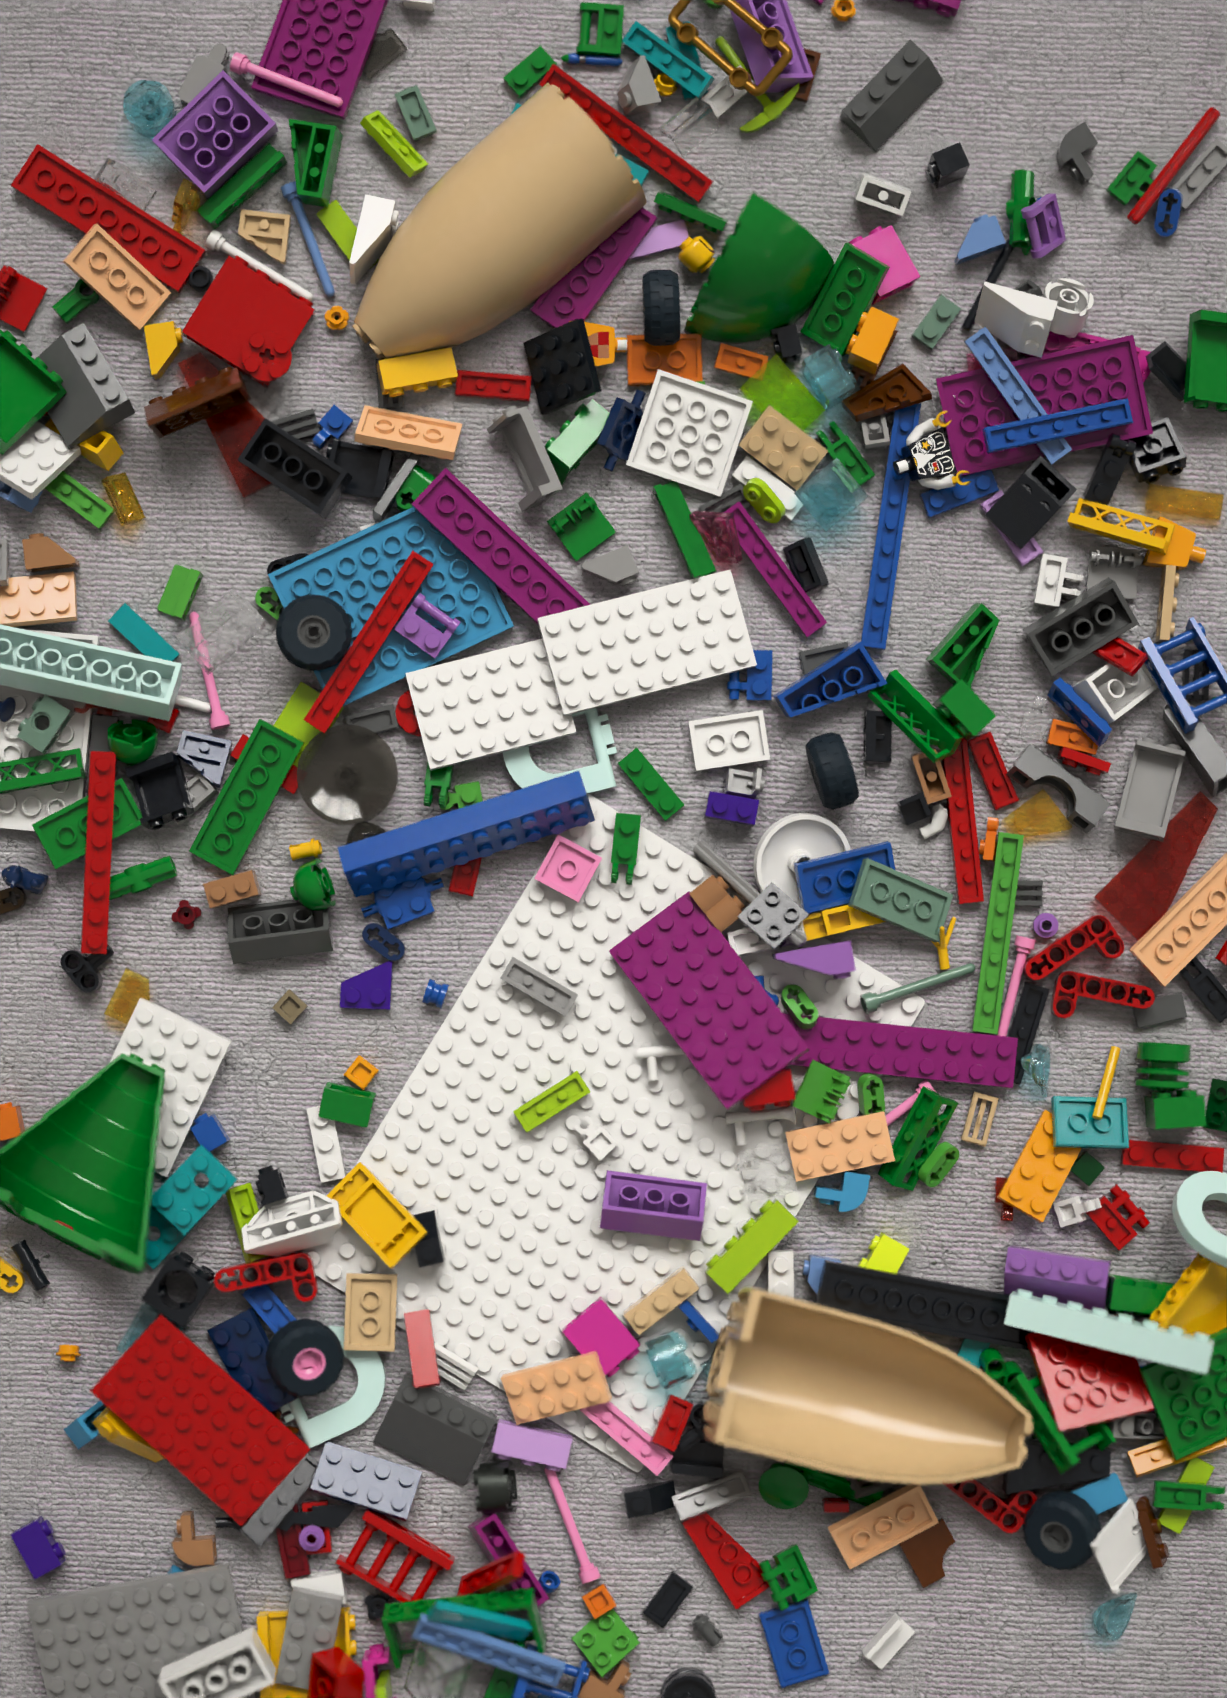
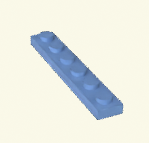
(1012, 387)
(490, 1650)

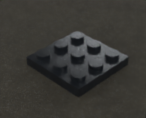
(562, 366)

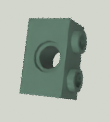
(58, 717)

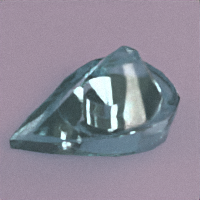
(1038, 1066)
(1113, 1616)

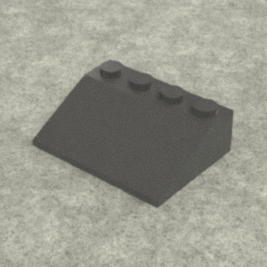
(93, 392)
(435, 1429)

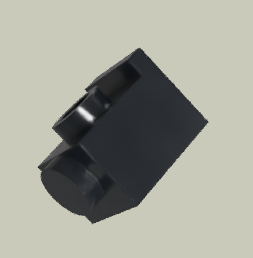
(787, 344)
(271, 1185)

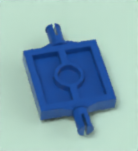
(404, 902)

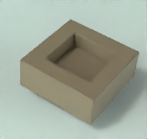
(290, 1006)

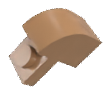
(191, 1548)
(602, 1688)

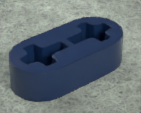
(379, 946)

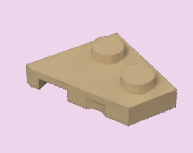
(266, 232)

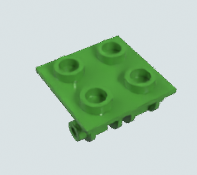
(821, 1091)
(606, 1641)

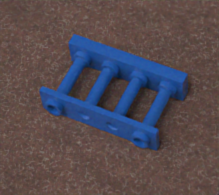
(1163, 674)
(525, 1684)

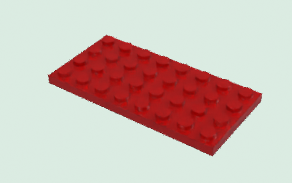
(200, 1419)

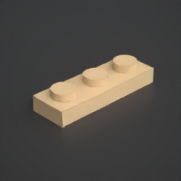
(1167, 603)

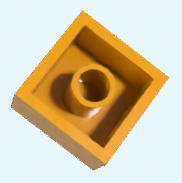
(874, 336)

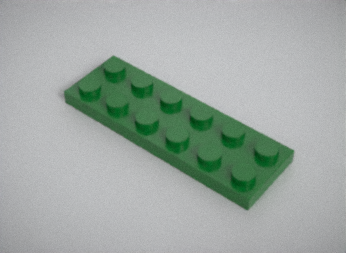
(246, 796)

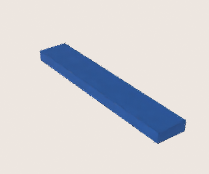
(1057, 425)

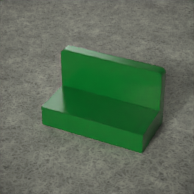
(346, 1104)

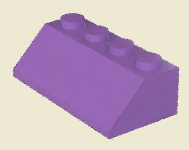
(760, 58)
(653, 1205)
(1057, 1275)

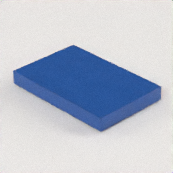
(794, 1643)

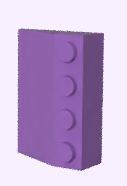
(215, 134)

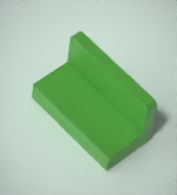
(180, 592)

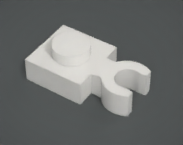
(598, 1140)

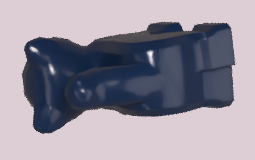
(22, 878)

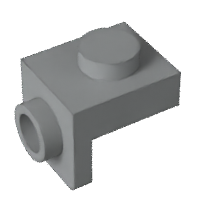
(744, 783)

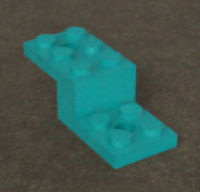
(182, 1204)

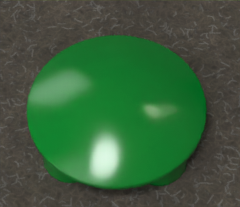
(783, 1486)

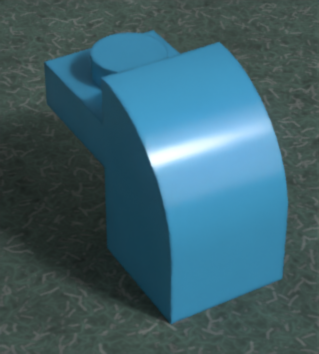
(851, 1193)

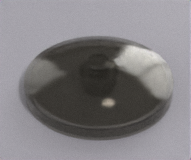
(347, 775)

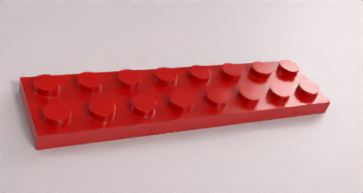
(87, 202)

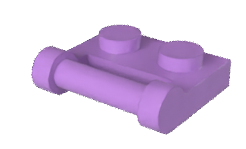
(1049, 224)
(421, 632)

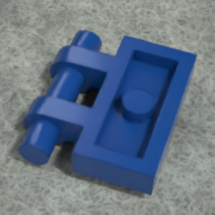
(758, 679)

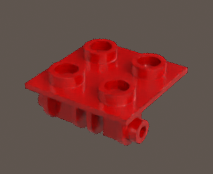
(18, 298)

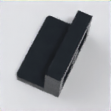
(1168, 368)
(699, 1461)

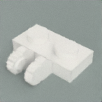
(1051, 579)

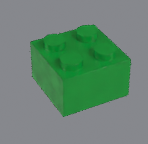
(964, 710)
(1175, 1111)

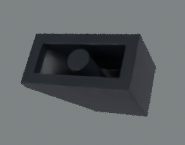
(430, 1247)
(649, 1498)

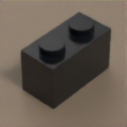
(947, 166)

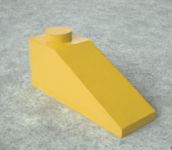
(99, 449)
(121, 1434)

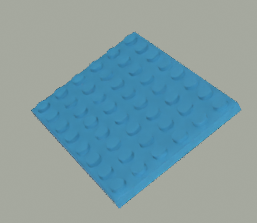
(362, 569)

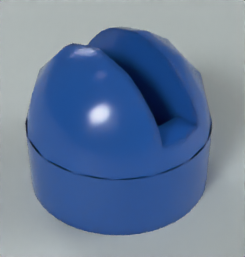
(552, 1577)

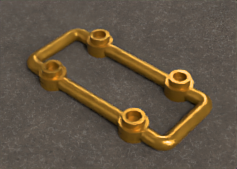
(738, 77)

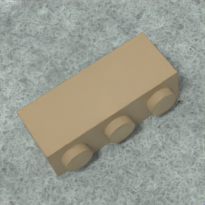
(661, 1300)

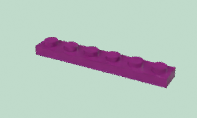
(776, 572)

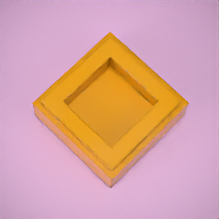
(361, 1072)

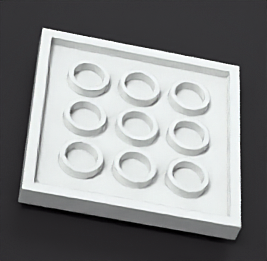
(689, 433)

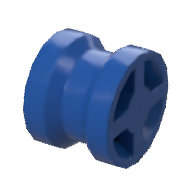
(435, 993)

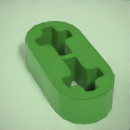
(803, 1004)
(874, 1095)
(938, 1164)

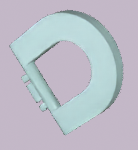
(594, 777)
(1190, 1218)
(353, 1411)

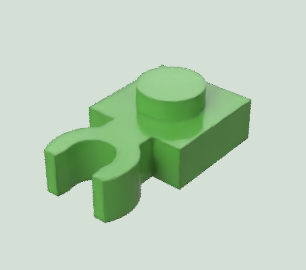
(465, 795)

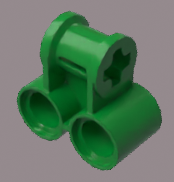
(1002, 1370)

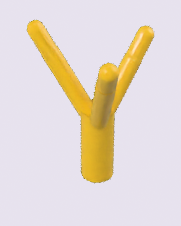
(942, 946)

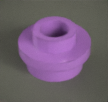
(1037, 925)
(319, 1534)

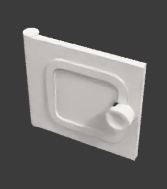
(1120, 1546)

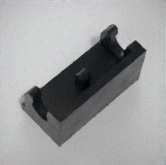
(877, 737)

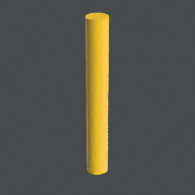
(1106, 1082)

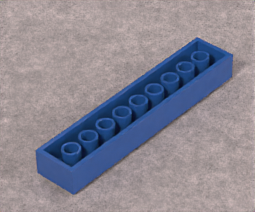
(466, 834)

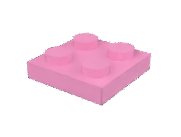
(568, 868)

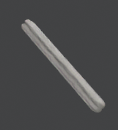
(738, 883)

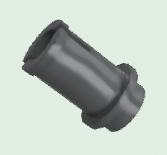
(706, 1629)

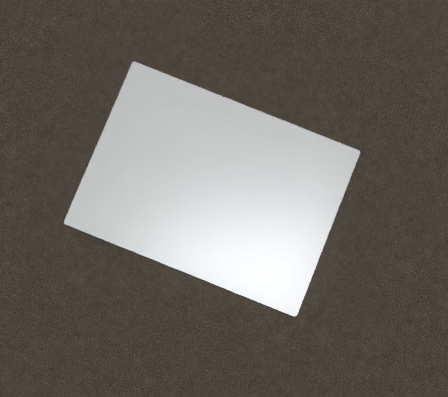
(527, 1206)

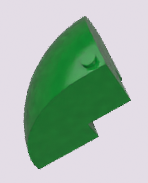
(761, 279)

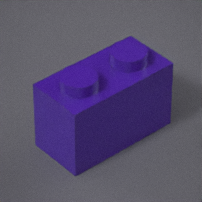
(731, 808)
(39, 1547)

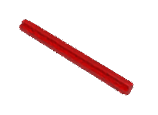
(1173, 165)

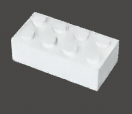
(221, 1670)

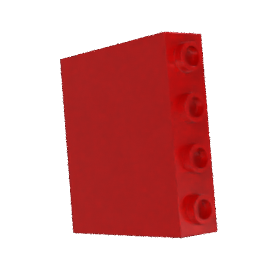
(241, 305)

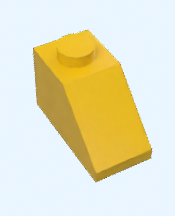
(162, 345)

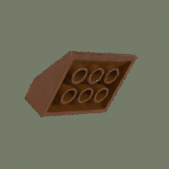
(196, 403)

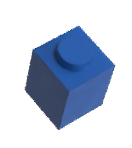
(209, 1132)

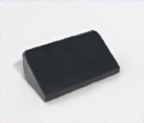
(806, 564)

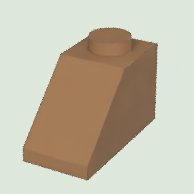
(45, 554)
(930, 778)

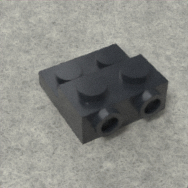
(1157, 453)

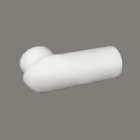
(937, 824)

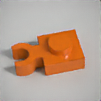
(988, 846)

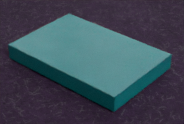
(1077, 1128)

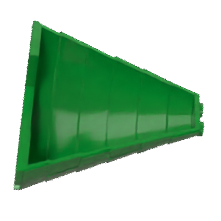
(92, 1164)

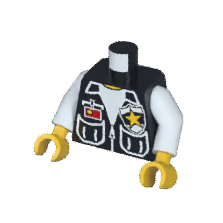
(929, 457)

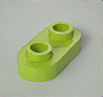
(764, 500)

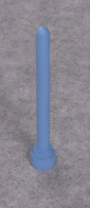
(290, 192)

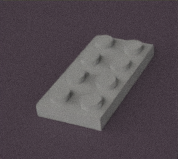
(309, 1629)

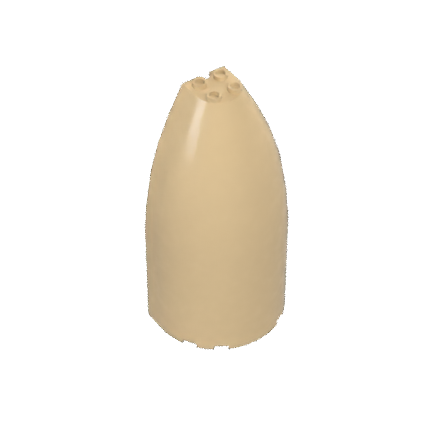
(498, 229)
(855, 1397)

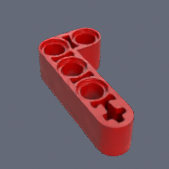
(1068, 951)
(1103, 994)
(265, 1276)
(1000, 1508)

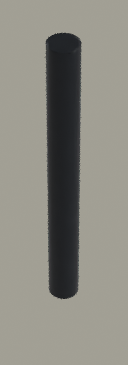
(992, 278)

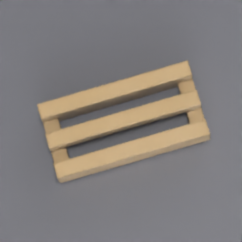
(967, 1125)

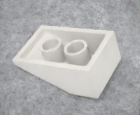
(374, 232)
(1016, 317)
(1114, 691)

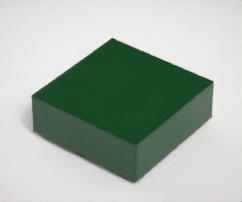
(1087, 1168)

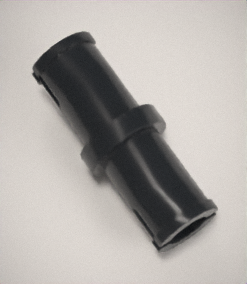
(30, 1265)

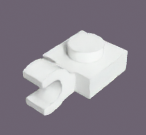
(1073, 1211)

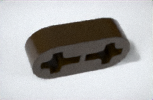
(10, 906)

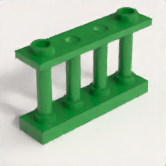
(1046, 1430)

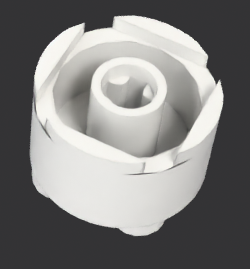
(1072, 306)

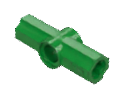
(1021, 196)
(74, 302)
(141, 877)

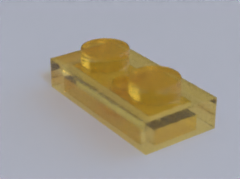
(123, 499)

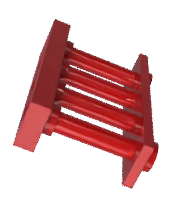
(395, 1534)

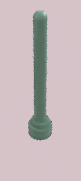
(871, 1002)

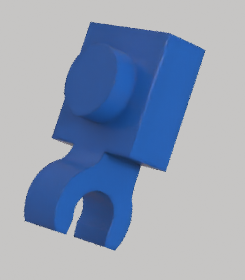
(334, 425)

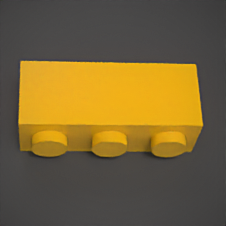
(417, 372)

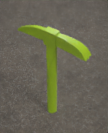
(771, 109)

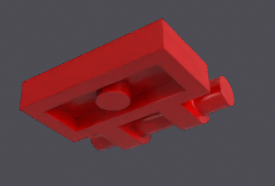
(1112, 1223)

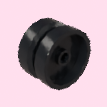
(688, 1683)

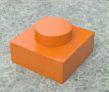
(599, 1601)

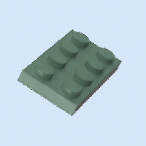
(900, 900)

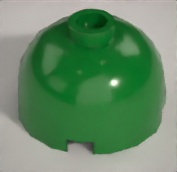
(133, 741)
(313, 886)

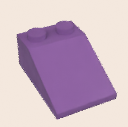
(827, 959)

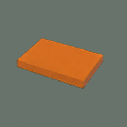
(679, 359)

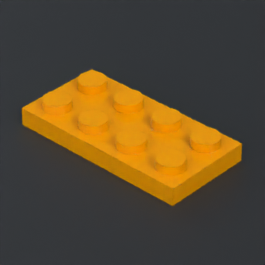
(1038, 1172)

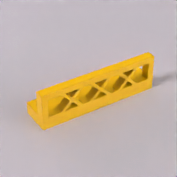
(1117, 532)

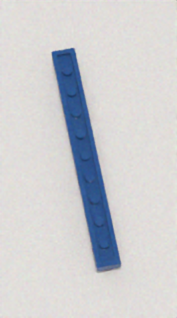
(888, 534)

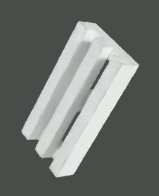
(448, 1369)

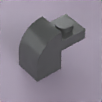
(1073, 148)

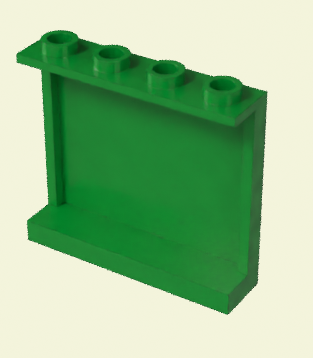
(1207, 361)
(25, 390)

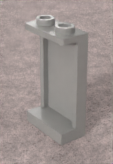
(528, 455)
(1150, 789)

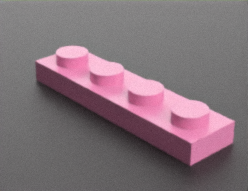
(629, 1435)

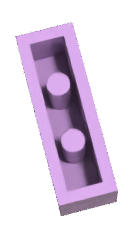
(532, 1445)

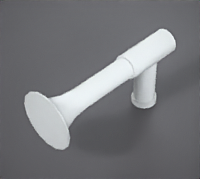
(652, 1053)
(740, 1118)

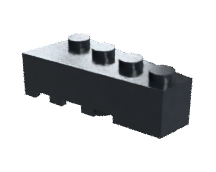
(1040, 1471)

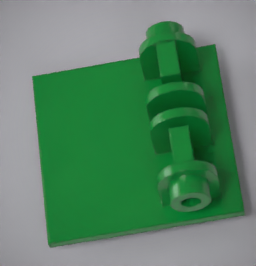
(581, 526)

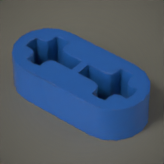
(1174, 213)

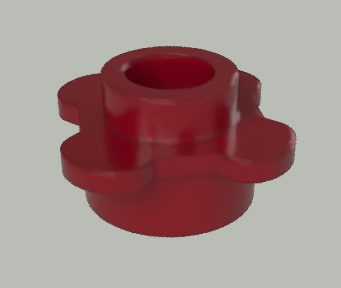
(188, 922)

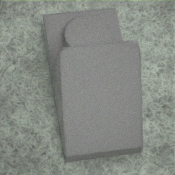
(875, 432)

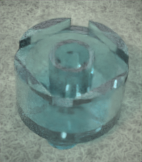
(151, 94)
(669, 1359)

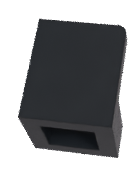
(914, 808)

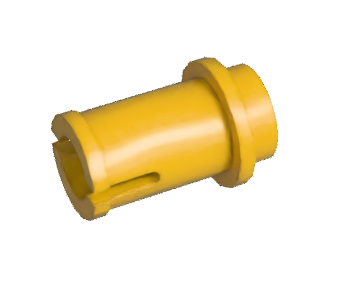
(306, 849)

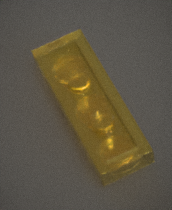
(1184, 502)

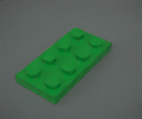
(844, 298)
(65, 830)

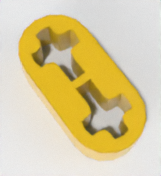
(9, 1270)

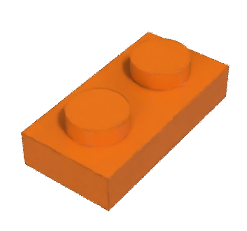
(738, 360)
(1070, 736)

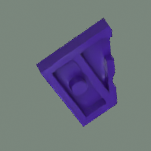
(368, 989)

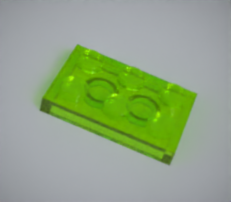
(779, 387)

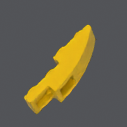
(837, 921)

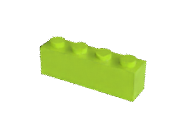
(751, 1245)

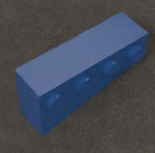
(839, 677)

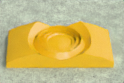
(377, 1215)

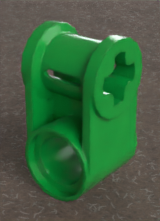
(414, 485)

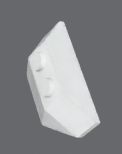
(292, 1224)

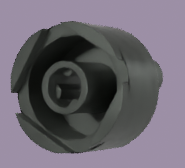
(496, 1487)

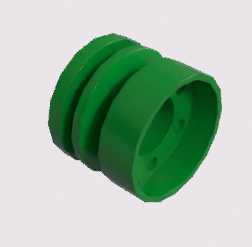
(1163, 1065)

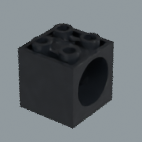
(158, 1296)

